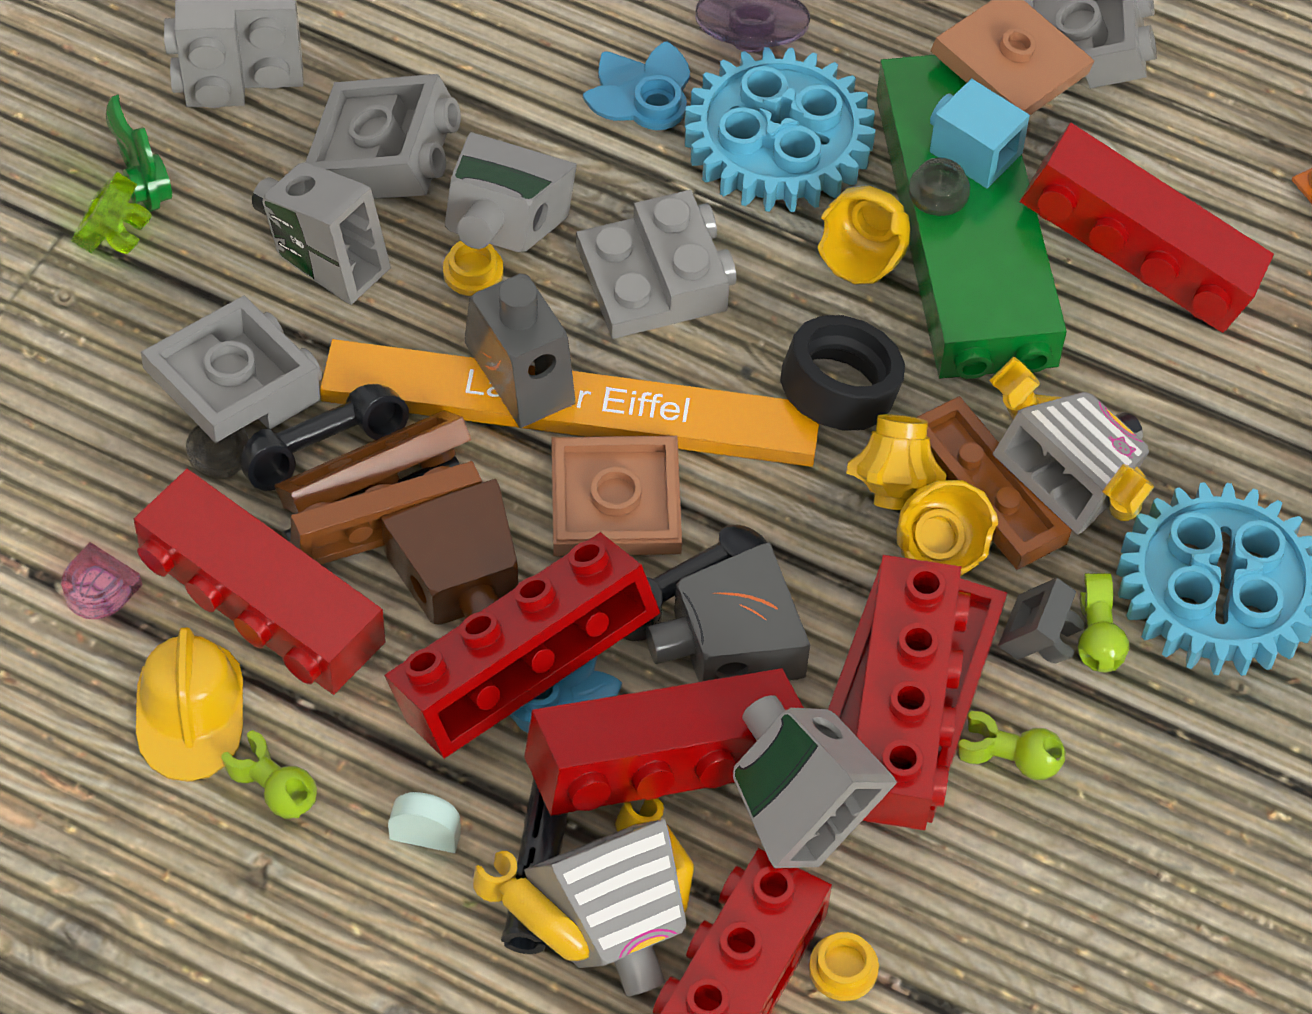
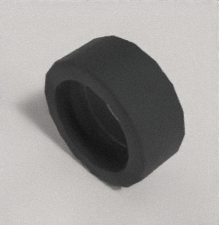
(852, 343)

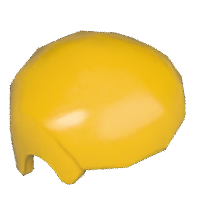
(864, 234)
(947, 524)

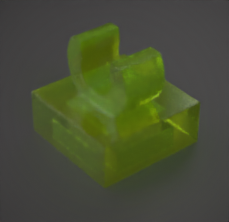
(106, 217)

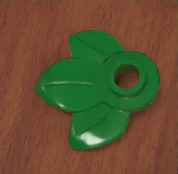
(142, 166)

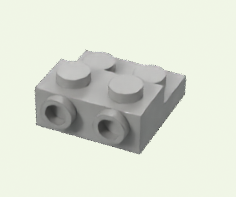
(1108, 32)
(232, 48)
(387, 133)
(657, 265)
(235, 370)

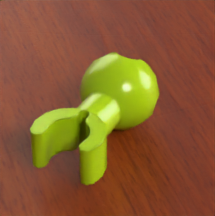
(1103, 643)
(1033, 751)
(287, 789)

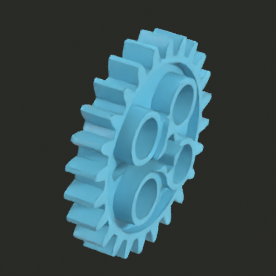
(779, 129)
(1162, 570)

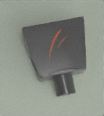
(507, 332)
(734, 620)

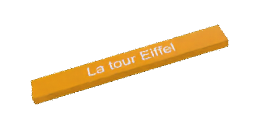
(603, 404)

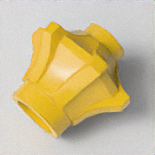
(896, 460)

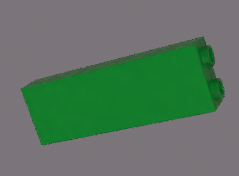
(979, 269)

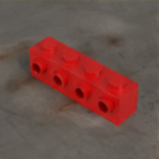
(1147, 228)
(259, 582)
(522, 644)
(907, 684)
(646, 741)
(753, 944)

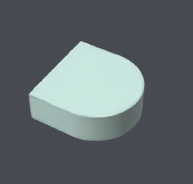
(425, 822)

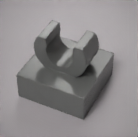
(1038, 621)

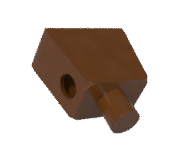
(453, 551)

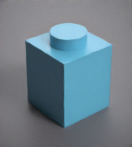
(978, 132)

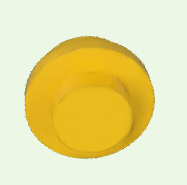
(472, 269)
(843, 966)

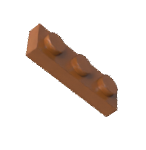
(965, 452)
(376, 463)
(354, 524)

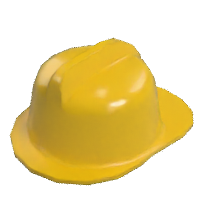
(189, 707)

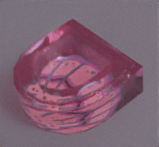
(98, 583)

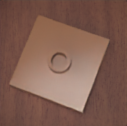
(1013, 54)
(619, 489)

